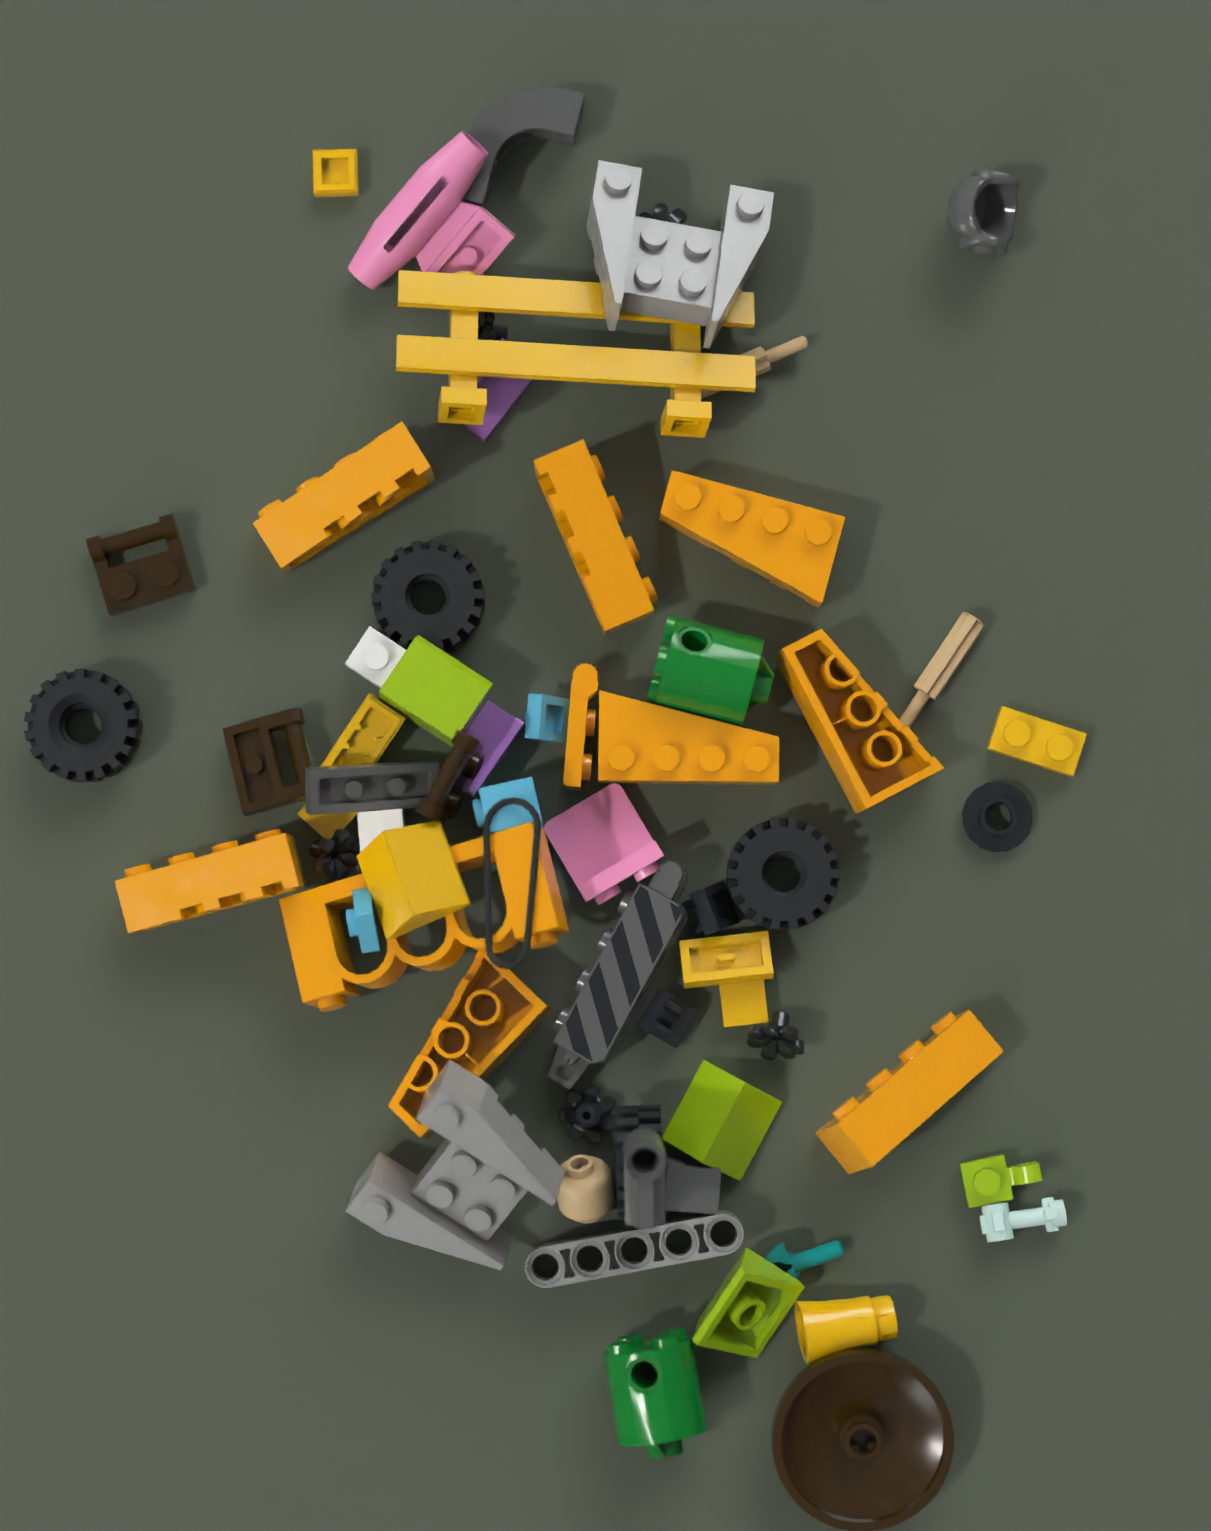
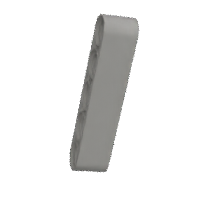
(615, 1263)

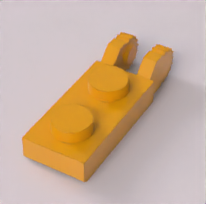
(580, 724)

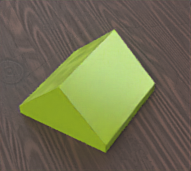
(434, 690)
(721, 1120)
(747, 1307)

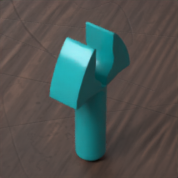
(807, 1258)

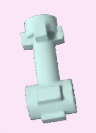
(999, 1221)

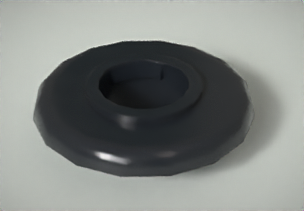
(974, 816)

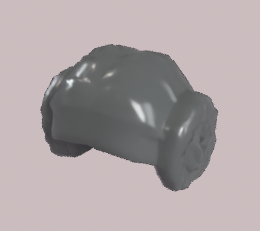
(984, 212)

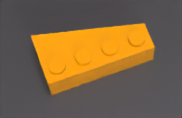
(344, 497)
(759, 532)
(851, 722)
(674, 747)
(210, 882)
(477, 1031)
(910, 1092)

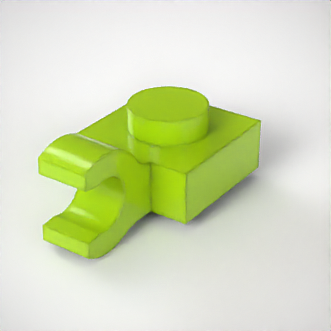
(990, 1180)

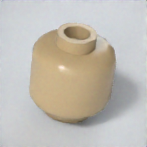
(585, 1189)

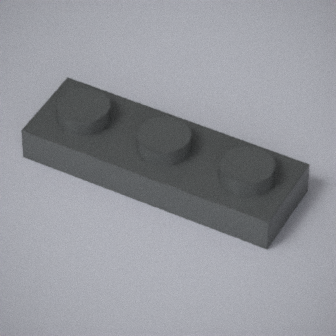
(368, 786)

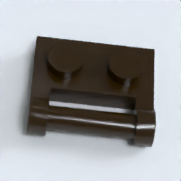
(145, 579)
(257, 762)
(462, 763)

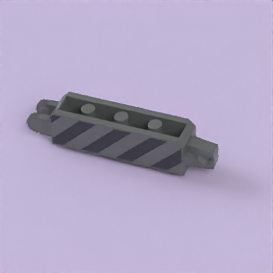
(621, 976)

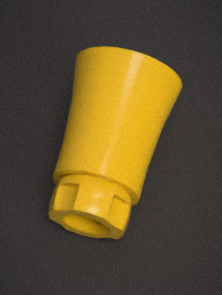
(843, 1324)

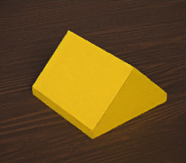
(412, 877)

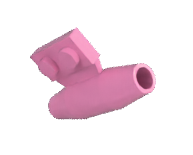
(433, 221)

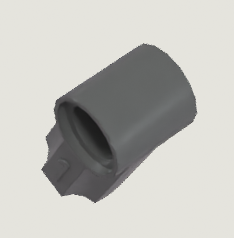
(644, 1181)

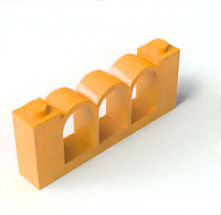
(321, 948)

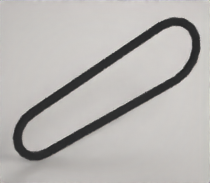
(532, 884)

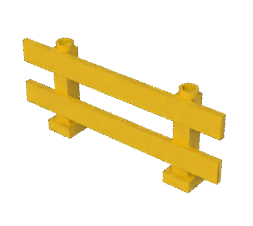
(467, 357)

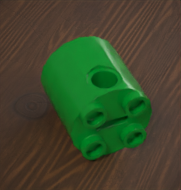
(710, 671)
(653, 1407)

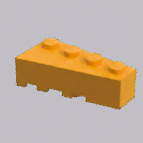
(594, 537)

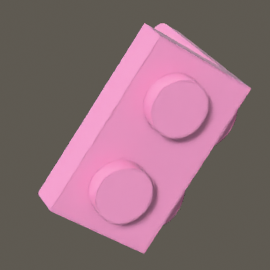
(603, 843)

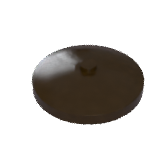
(862, 1439)

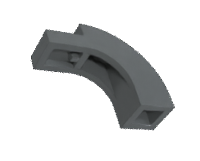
(519, 117)

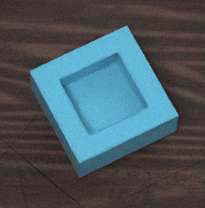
(547, 718)
(363, 921)

